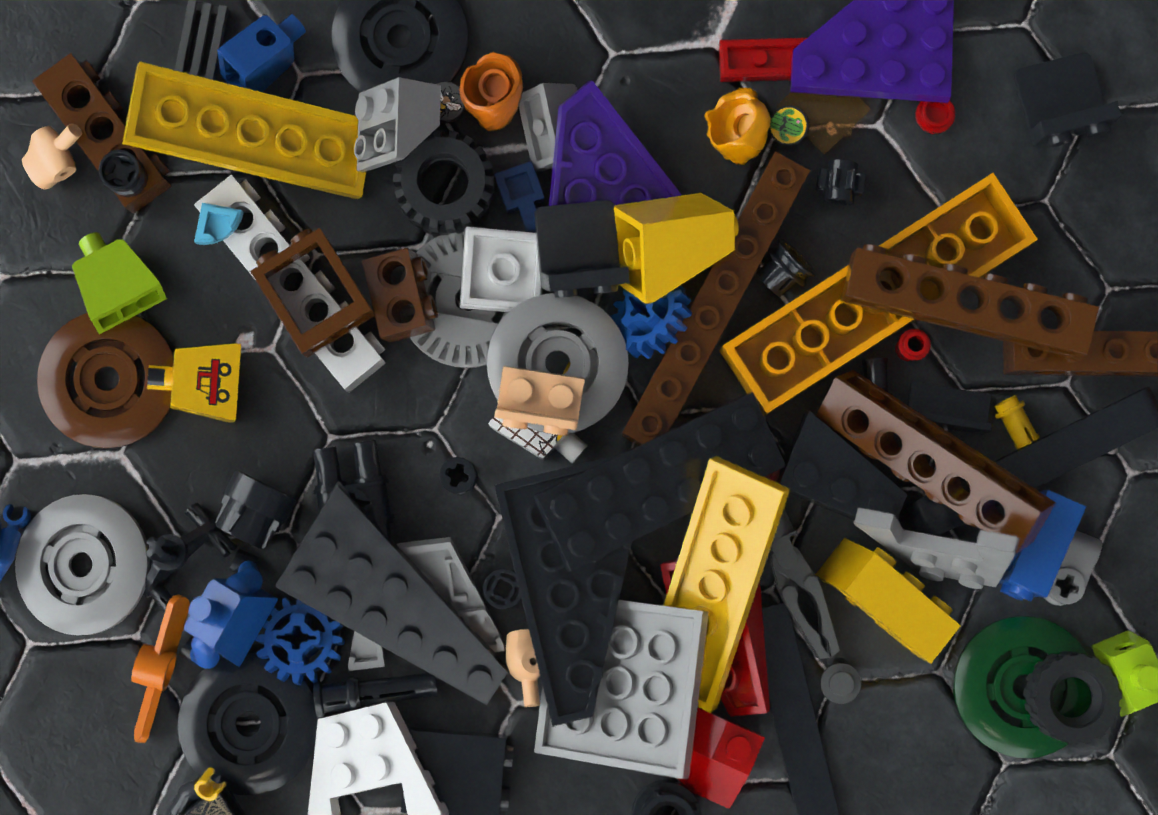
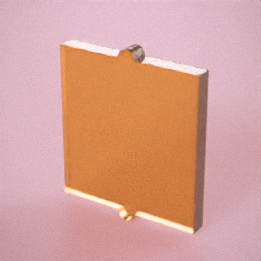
(829, 116)

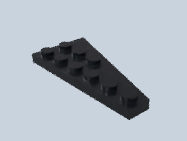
(376, 590)

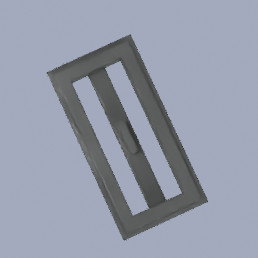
(207, 10)

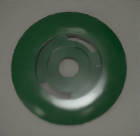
(987, 674)

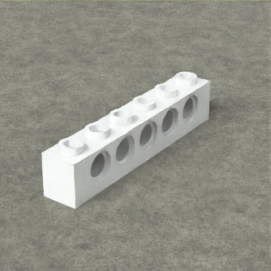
(348, 367)

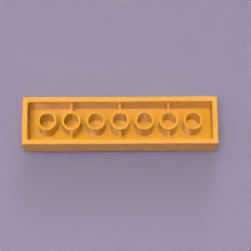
(822, 333)

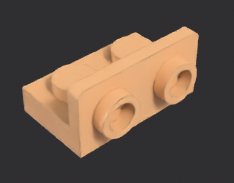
(539, 399)

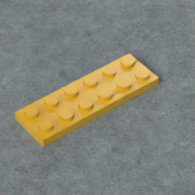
(243, 130)
(725, 561)

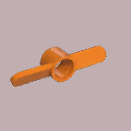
(157, 663)

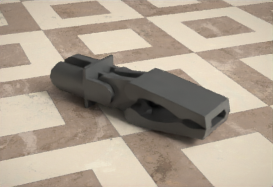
(791, 572)

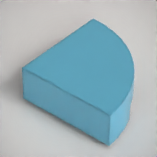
(216, 223)

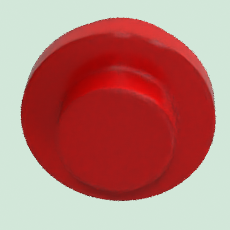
(935, 116)

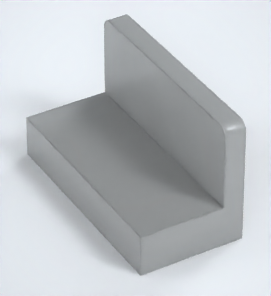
(539, 120)

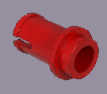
(919, 339)

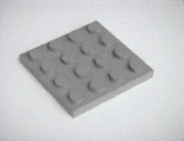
(644, 696)

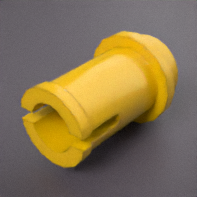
(1016, 421)

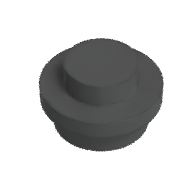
(840, 683)

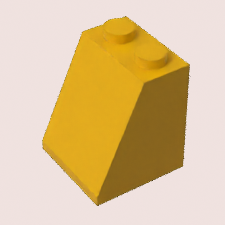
(671, 241)

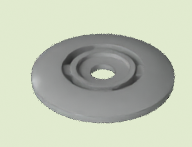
(459, 336)
(595, 355)
(108, 591)

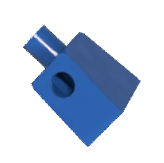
(260, 52)

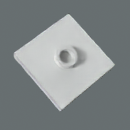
(499, 269)

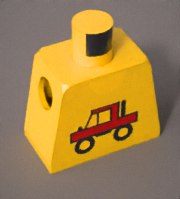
(201, 380)

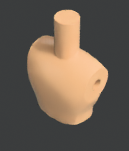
(49, 155)
(523, 665)

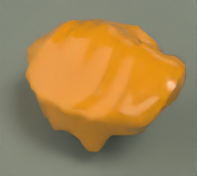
(738, 125)

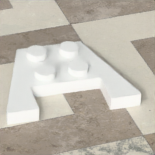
(365, 753)

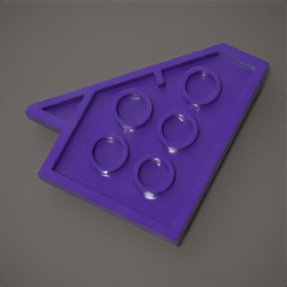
(880, 52)
(601, 156)

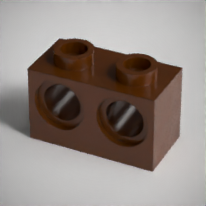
(390, 299)

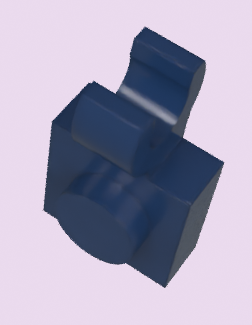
(520, 192)

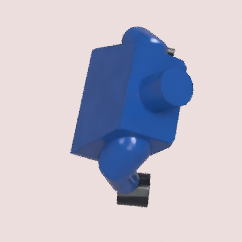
(228, 615)

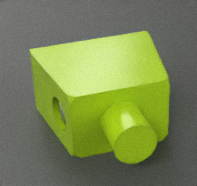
(114, 282)
(1134, 668)

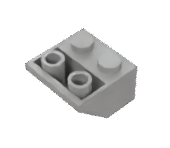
(394, 121)

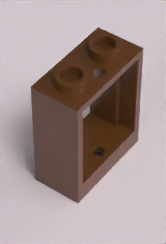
(330, 328)

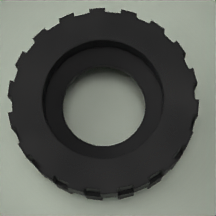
(1104, 697)

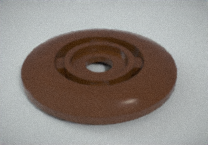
(96, 415)

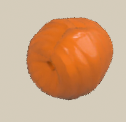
(492, 90)

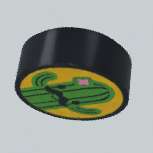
(789, 125)

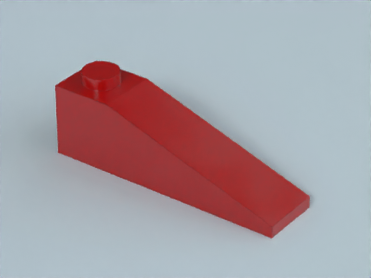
(747, 680)
(721, 758)

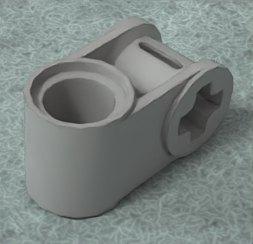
(1076, 569)

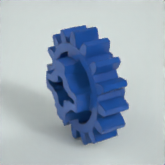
(651, 324)
(299, 658)

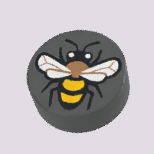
(451, 106)

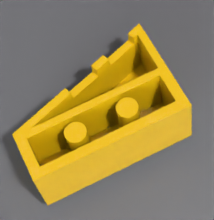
(890, 598)

